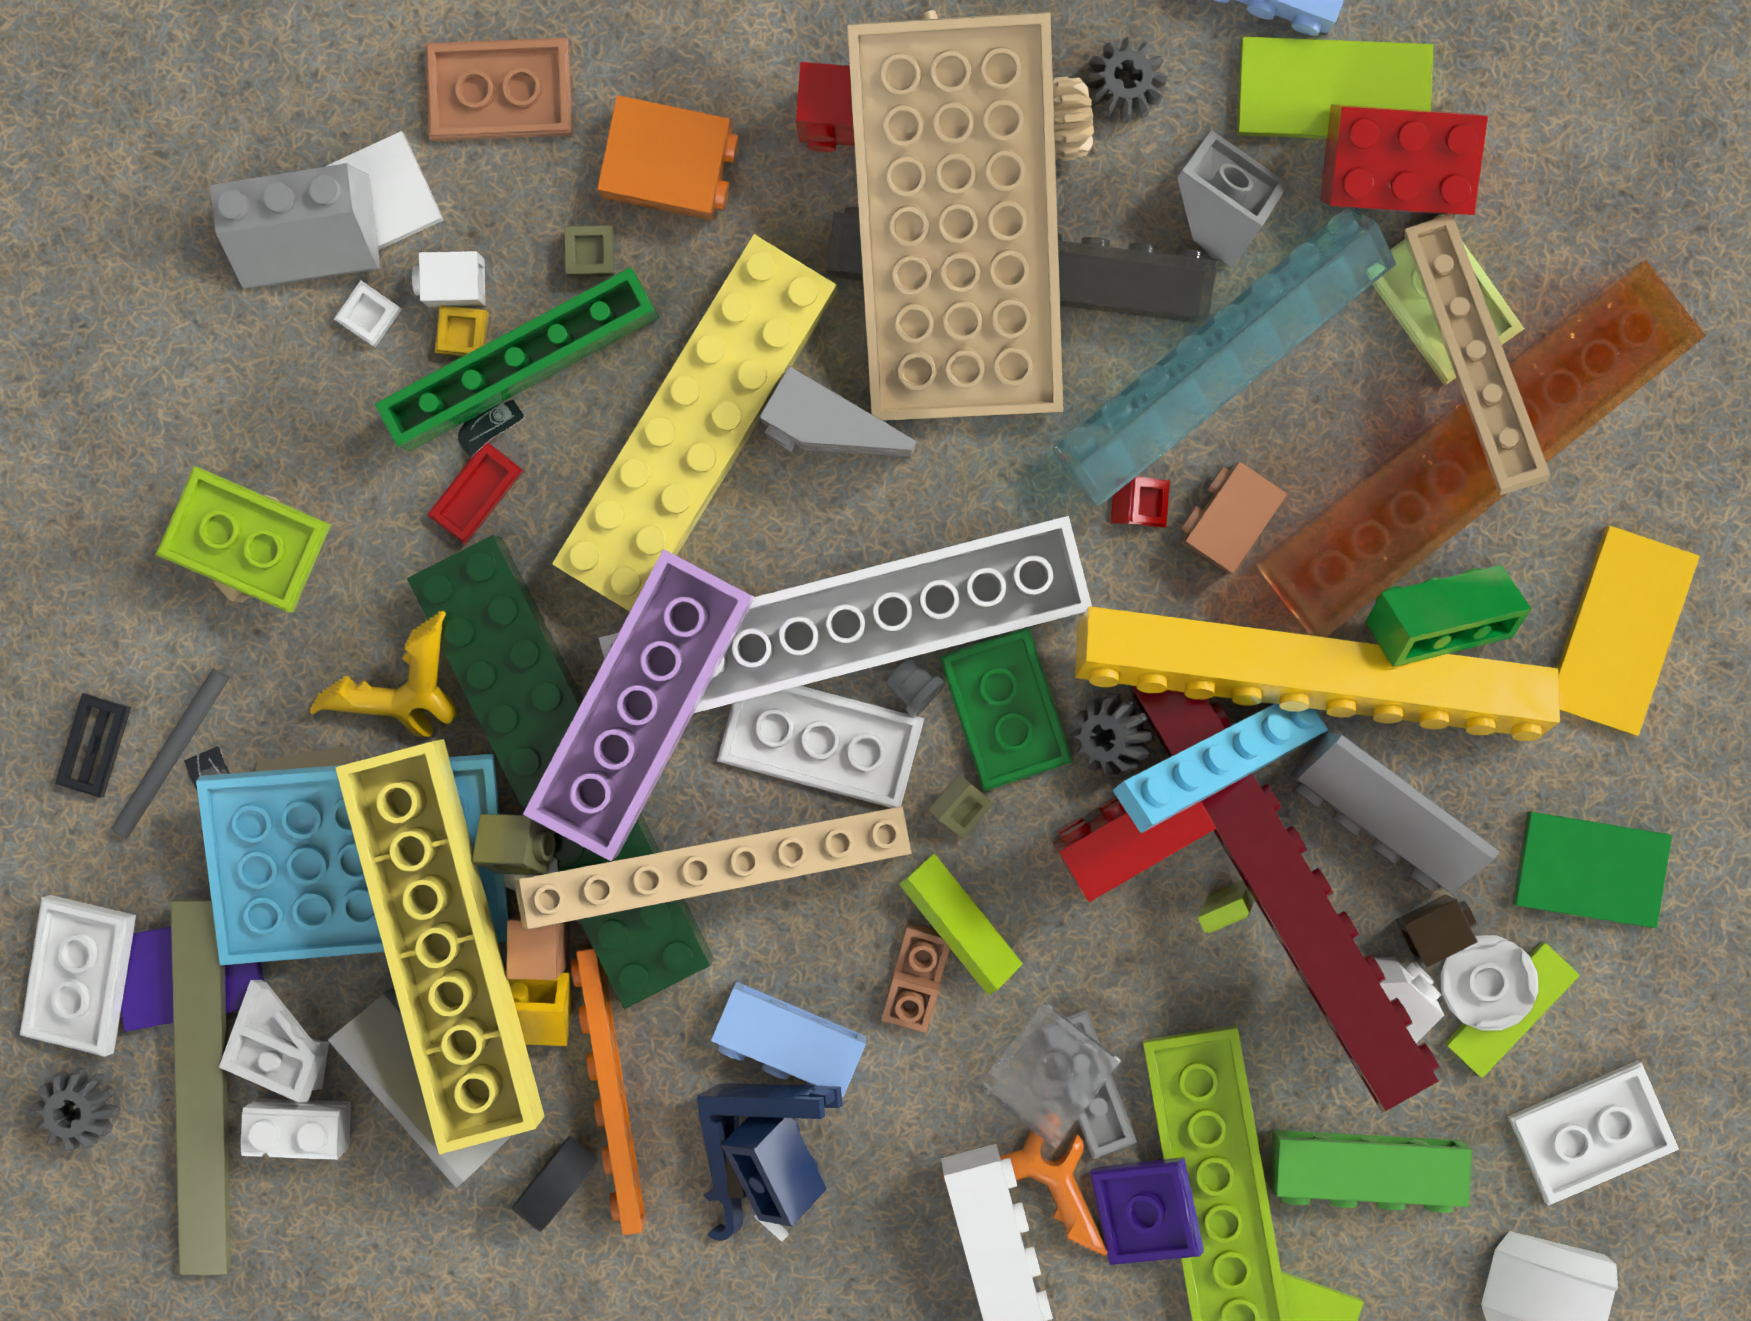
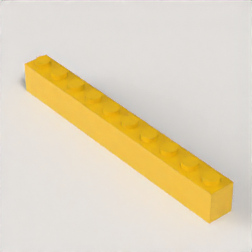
(1314, 674)

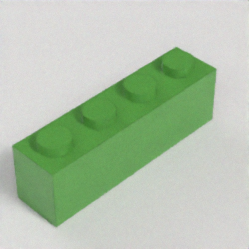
(1370, 1169)

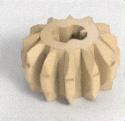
(1072, 118)

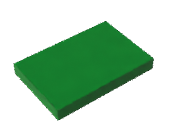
(1005, 709)
(1592, 869)

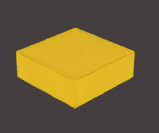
(460, 330)

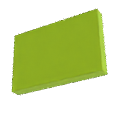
(243, 539)

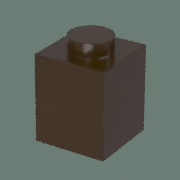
(1438, 929)

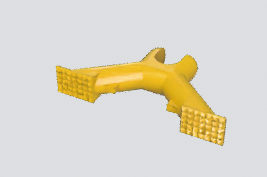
(405, 701)

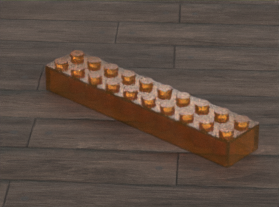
(1442, 473)

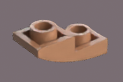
(916, 978)

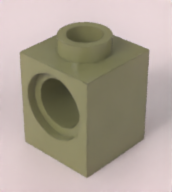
(513, 845)

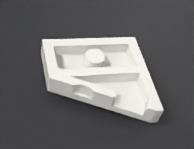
(271, 1046)

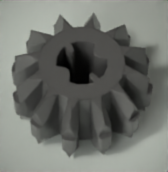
(1112, 89)
(1128, 728)
(87, 1097)

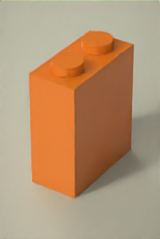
(667, 158)

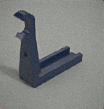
(719, 1118)

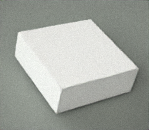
(367, 314)

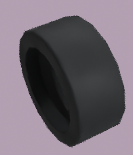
(554, 1184)

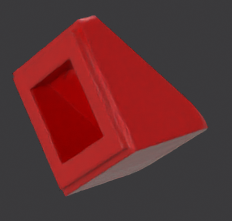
(1142, 503)

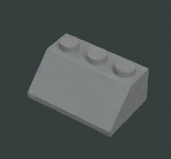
(297, 225)

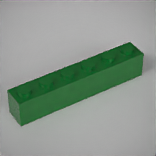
(517, 360)

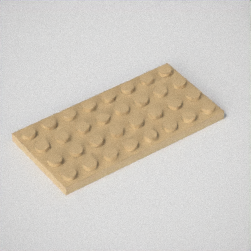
(958, 215)

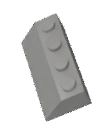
(1391, 813)
(381, 1056)

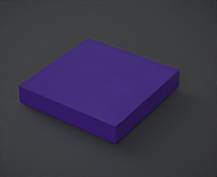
(1147, 1211)

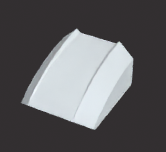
(1548, 1282)

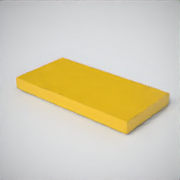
(1623, 629)

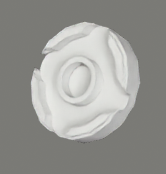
(1490, 984)

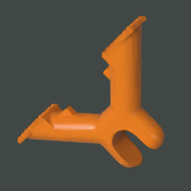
(1062, 1186)

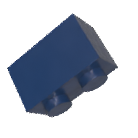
(774, 1168)

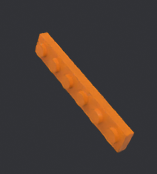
(612, 1107)

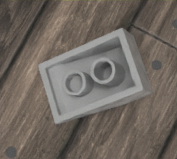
(821, 420)

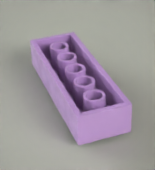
(638, 705)

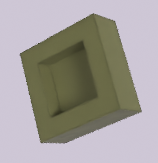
(589, 251)
(961, 806)

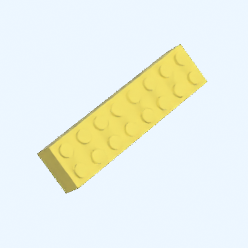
(697, 422)
(441, 946)

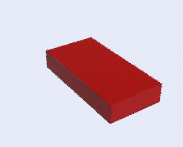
(475, 493)

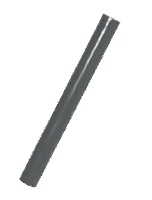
(170, 753)

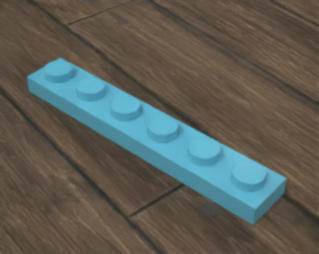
(1216, 764)

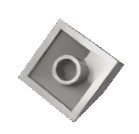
(1227, 197)

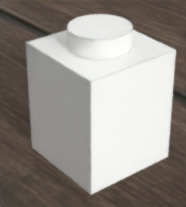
(450, 279)

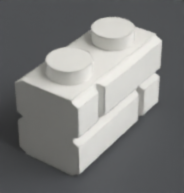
(296, 1128)

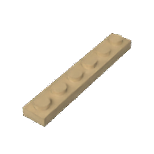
(1476, 355)

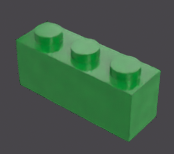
(1447, 615)

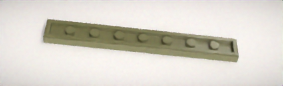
(200, 1091)

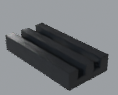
(110, 751)

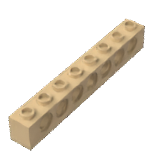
(711, 867)

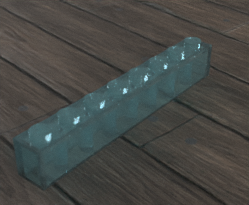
(1225, 355)

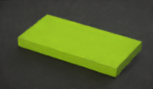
(1293, 82)

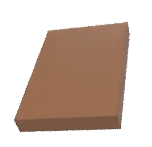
(499, 89)

